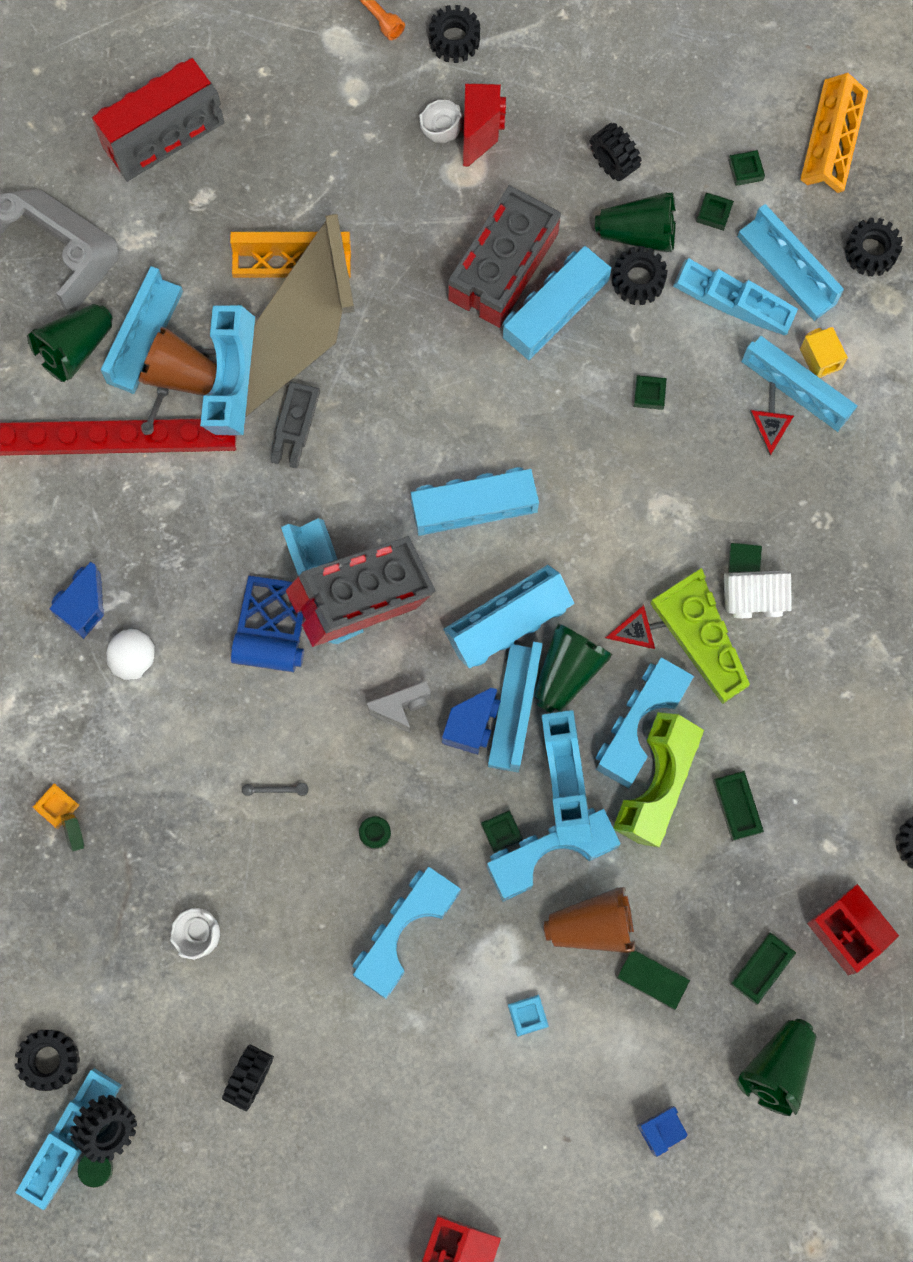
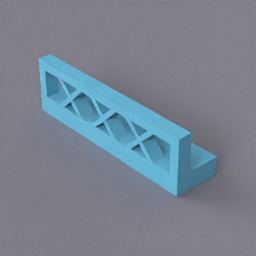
(791, 263)
(149, 312)
(798, 383)
(310, 548)
(515, 707)

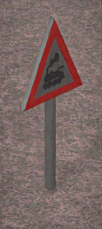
(771, 424)
(636, 630)

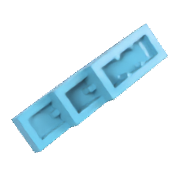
(738, 299)
(59, 1151)

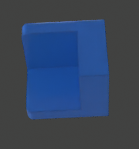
(662, 1131)

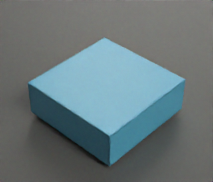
(528, 1015)

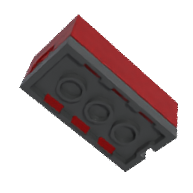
(159, 119)
(504, 256)
(360, 590)

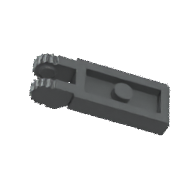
(295, 421)

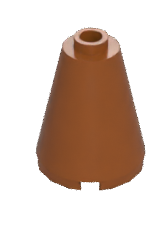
(177, 365)
(594, 924)

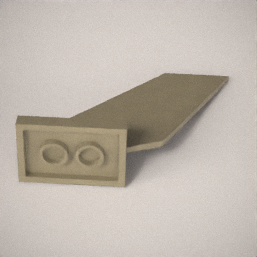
(301, 316)

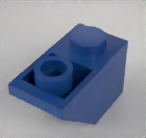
(82, 602)
(469, 721)

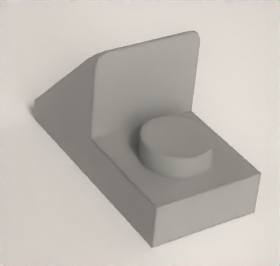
(391, 707)

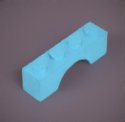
(233, 340)
(663, 689)
(566, 778)
(514, 870)
(430, 897)

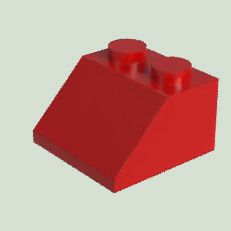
(482, 119)

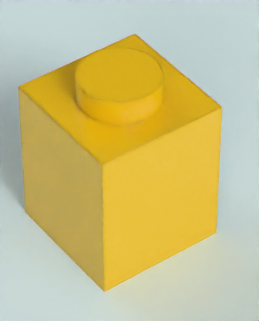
(823, 352)

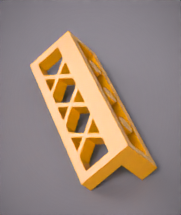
(830, 127)
(275, 244)

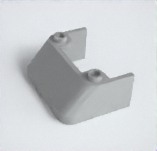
(87, 250)

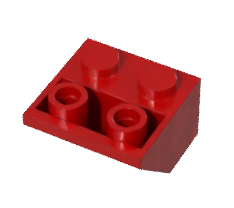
(853, 930)
(459, 1243)

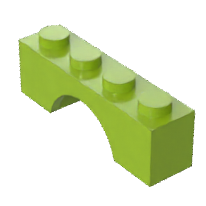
(674, 747)

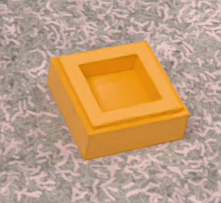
(55, 804)

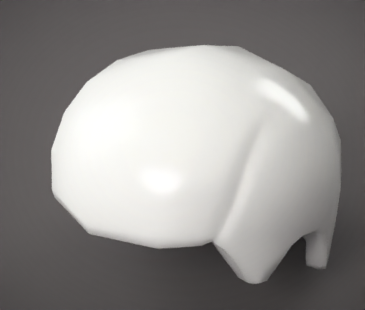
(441, 121)
(130, 654)
(195, 933)

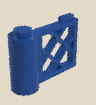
(264, 647)

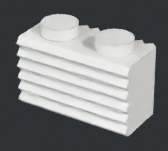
(757, 592)

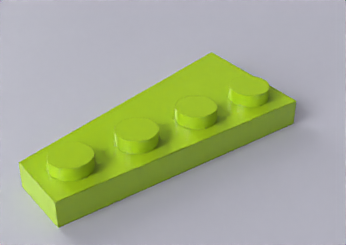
(695, 623)

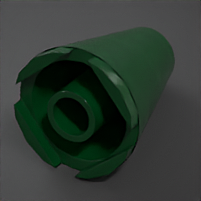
(640, 223)
(70, 340)
(568, 668)
(781, 1068)

